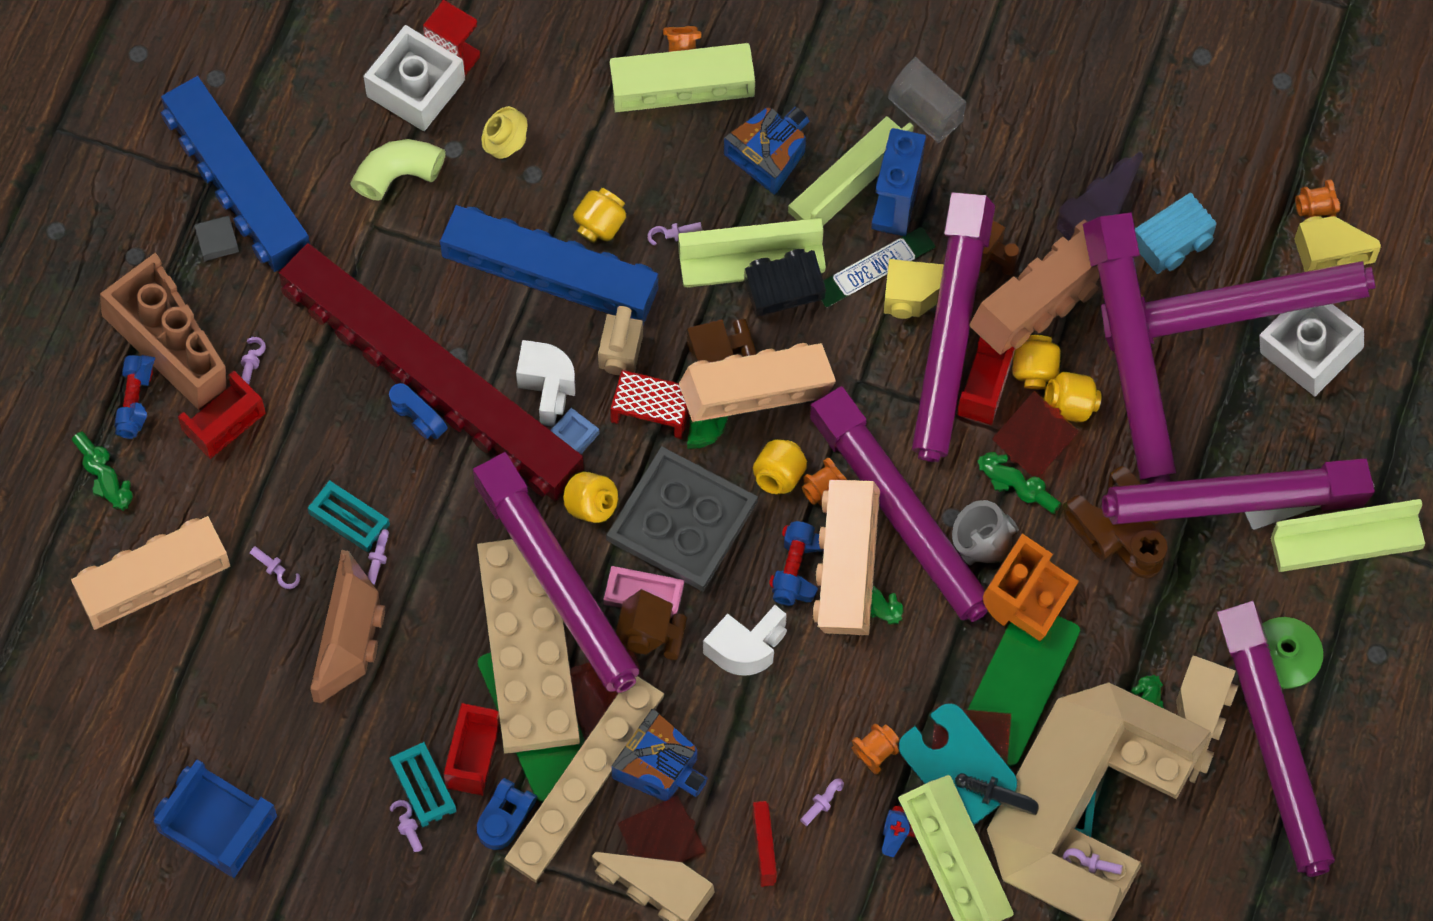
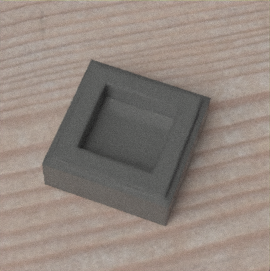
(216, 238)

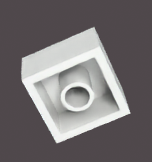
(414, 78)
(1312, 344)

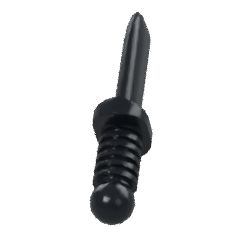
(997, 793)

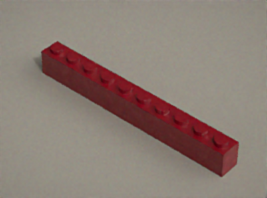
(429, 371)

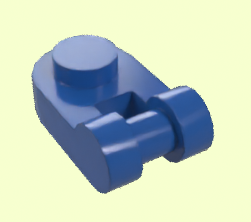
(426, 420)
(497, 827)

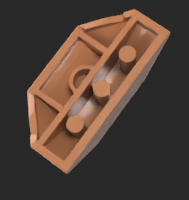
(348, 630)

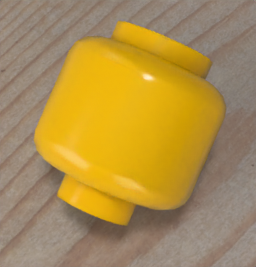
(599, 215)
(1036, 362)
(1074, 395)
(779, 466)
(590, 497)

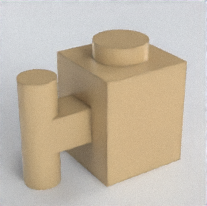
(620, 342)

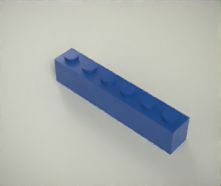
(234, 172)
(548, 263)

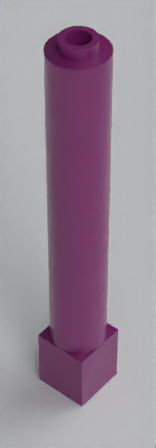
(967, 233)
(1112, 248)
(1254, 300)
(846, 432)
(1332, 486)
(509, 501)
(1277, 738)

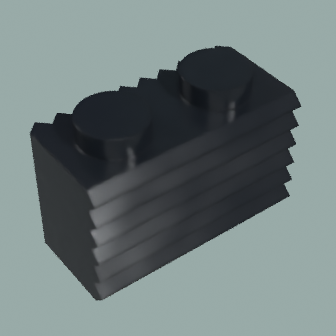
(784, 282)

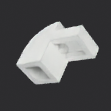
(546, 370)
(744, 651)

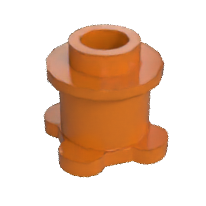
(682, 37)
(1318, 201)
(819, 481)
(876, 746)

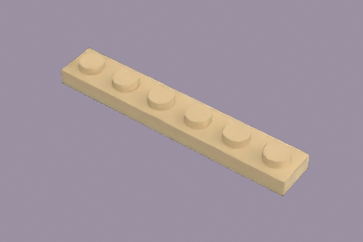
(581, 780)

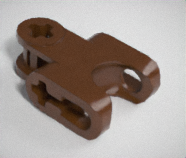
(1125, 539)

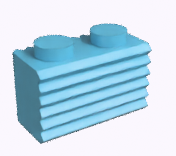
(1175, 233)

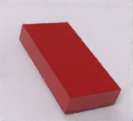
(764, 843)

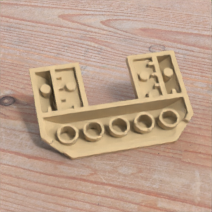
(1062, 773)

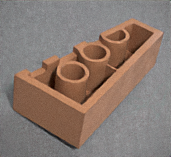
(1038, 294)
(160, 325)

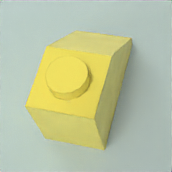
(1333, 243)
(911, 288)

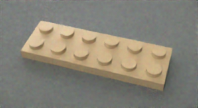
(526, 653)

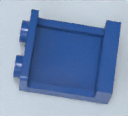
(898, 181)
(213, 819)

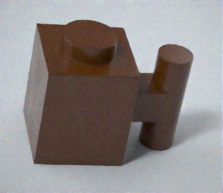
(712, 344)
(646, 625)

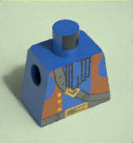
(768, 146)
(659, 760)

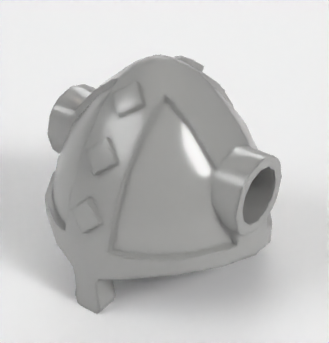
(983, 533)

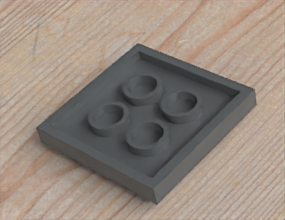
(682, 518)

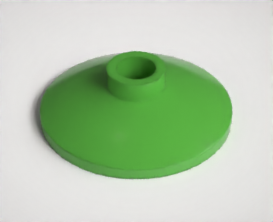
(1304, 662)

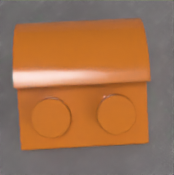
(1028, 589)

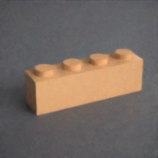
(756, 381)
(847, 557)
(150, 572)

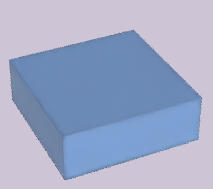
(575, 430)

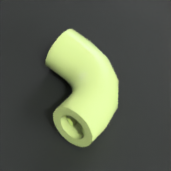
(394, 160)

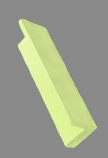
(682, 77)
(846, 176)
(724, 253)
(1347, 535)
(955, 852)

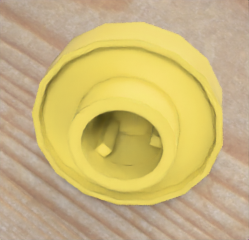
(504, 132)

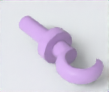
(670, 233)
(250, 360)
(378, 556)
(274, 566)
(822, 802)
(407, 825)
(1093, 862)

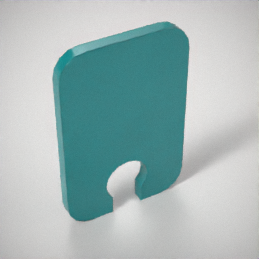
(964, 753)

